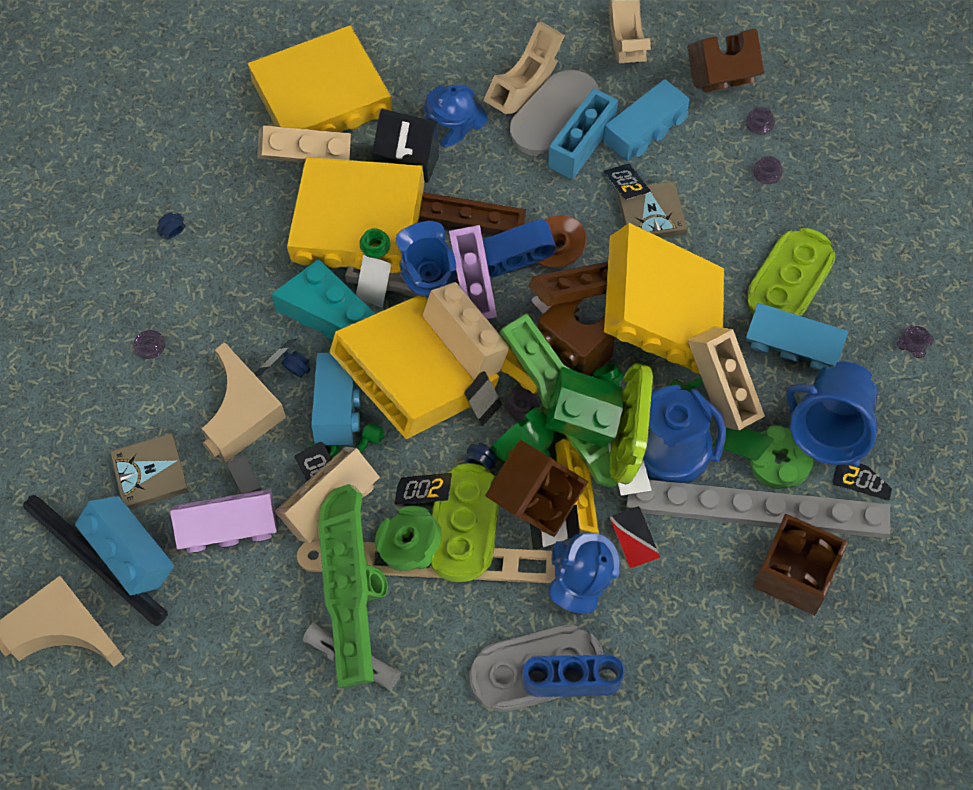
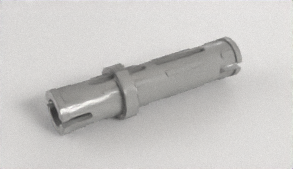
(324, 642)

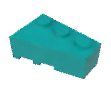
(320, 300)

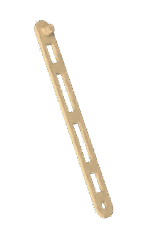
(508, 573)

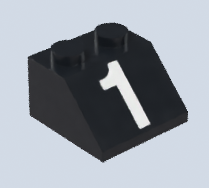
(406, 141)

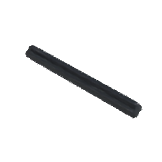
(85, 552)

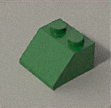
(585, 407)

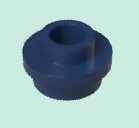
(170, 225)
(296, 363)
(481, 455)

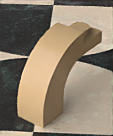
(627, 31)
(513, 89)

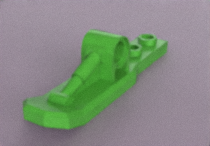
(543, 368)
(348, 584)

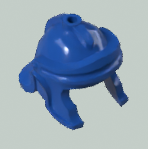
(454, 109)
(425, 257)
(583, 571)

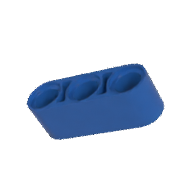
(519, 247)
(587, 665)

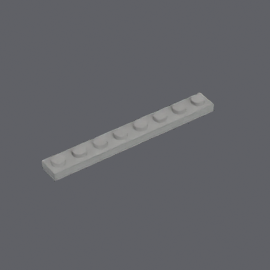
(762, 508)

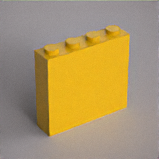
(321, 84)
(346, 199)
(660, 295)
(404, 367)

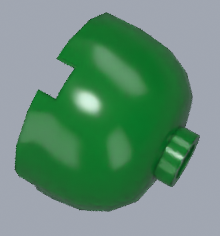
(528, 430)

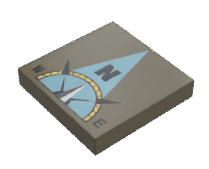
(655, 211)
(149, 471)

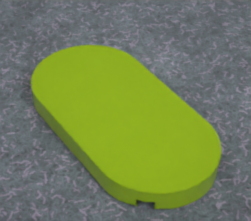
(792, 272)
(632, 434)
(466, 524)

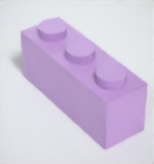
(473, 268)
(224, 520)

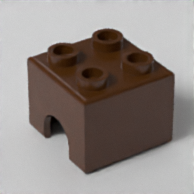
(738, 65)
(576, 345)
(536, 488)
(800, 564)

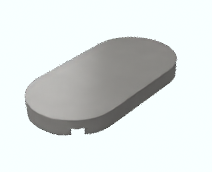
(549, 111)
(501, 671)

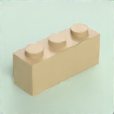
(297, 144)
(465, 330)
(726, 377)
(302, 508)

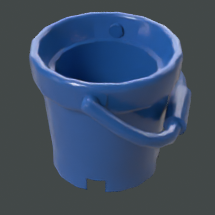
(836, 416)
(680, 435)

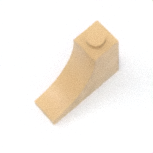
(245, 412)
(54, 619)

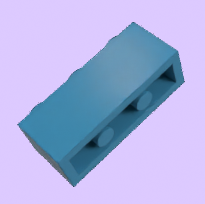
(646, 120)
(581, 134)
(795, 337)
(334, 403)
(124, 545)

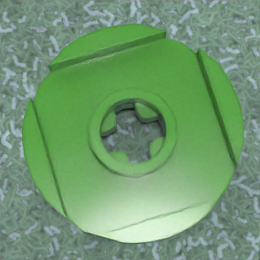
(782, 474)
(416, 552)

